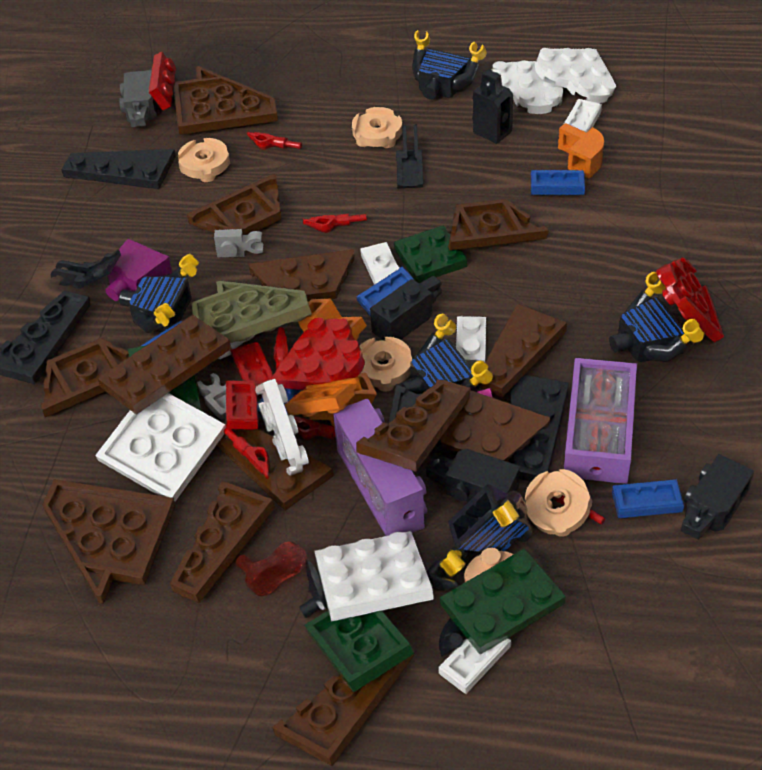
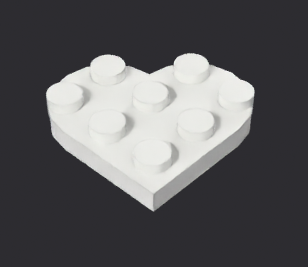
(577, 71)
(527, 86)
(284, 426)

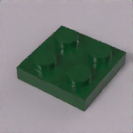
(428, 254)

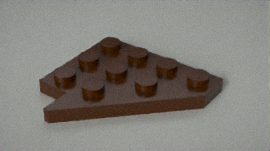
(219, 103)
(108, 531)

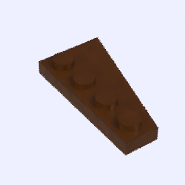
(225, 533)

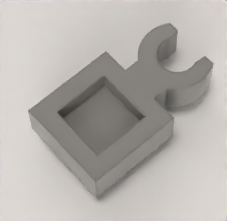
(234, 244)
(214, 396)

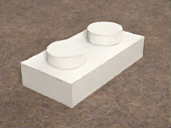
(471, 338)

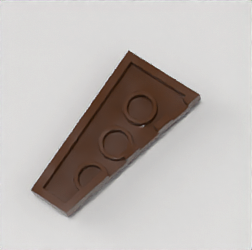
(520, 346)
(416, 428)
(280, 486)
(335, 715)

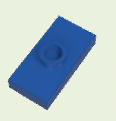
(557, 182)
(383, 288)
(647, 498)

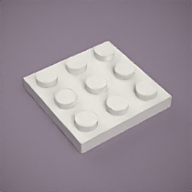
(162, 445)
(373, 575)

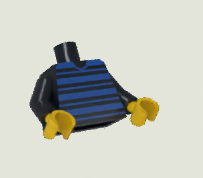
(442, 71)
(161, 300)
(651, 329)
(443, 361)
(486, 522)

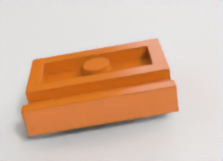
(323, 397)

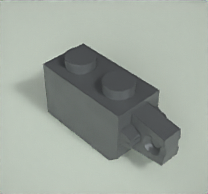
(136, 98)

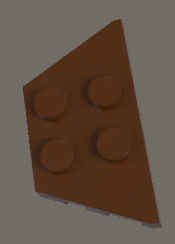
(243, 209)
(491, 224)
(315, 274)
(75, 374)
(492, 427)

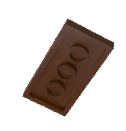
(164, 364)

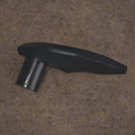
(437, 580)
(315, 587)
(450, 638)

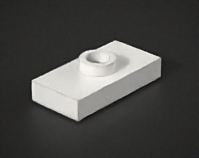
(584, 114)
(378, 261)
(467, 666)

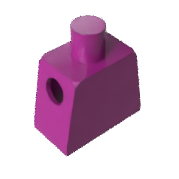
(133, 265)

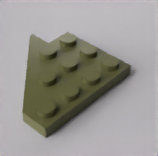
(249, 309)

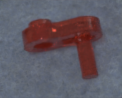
(270, 572)

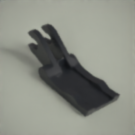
(409, 163)
(84, 274)

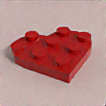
(690, 297)
(321, 356)

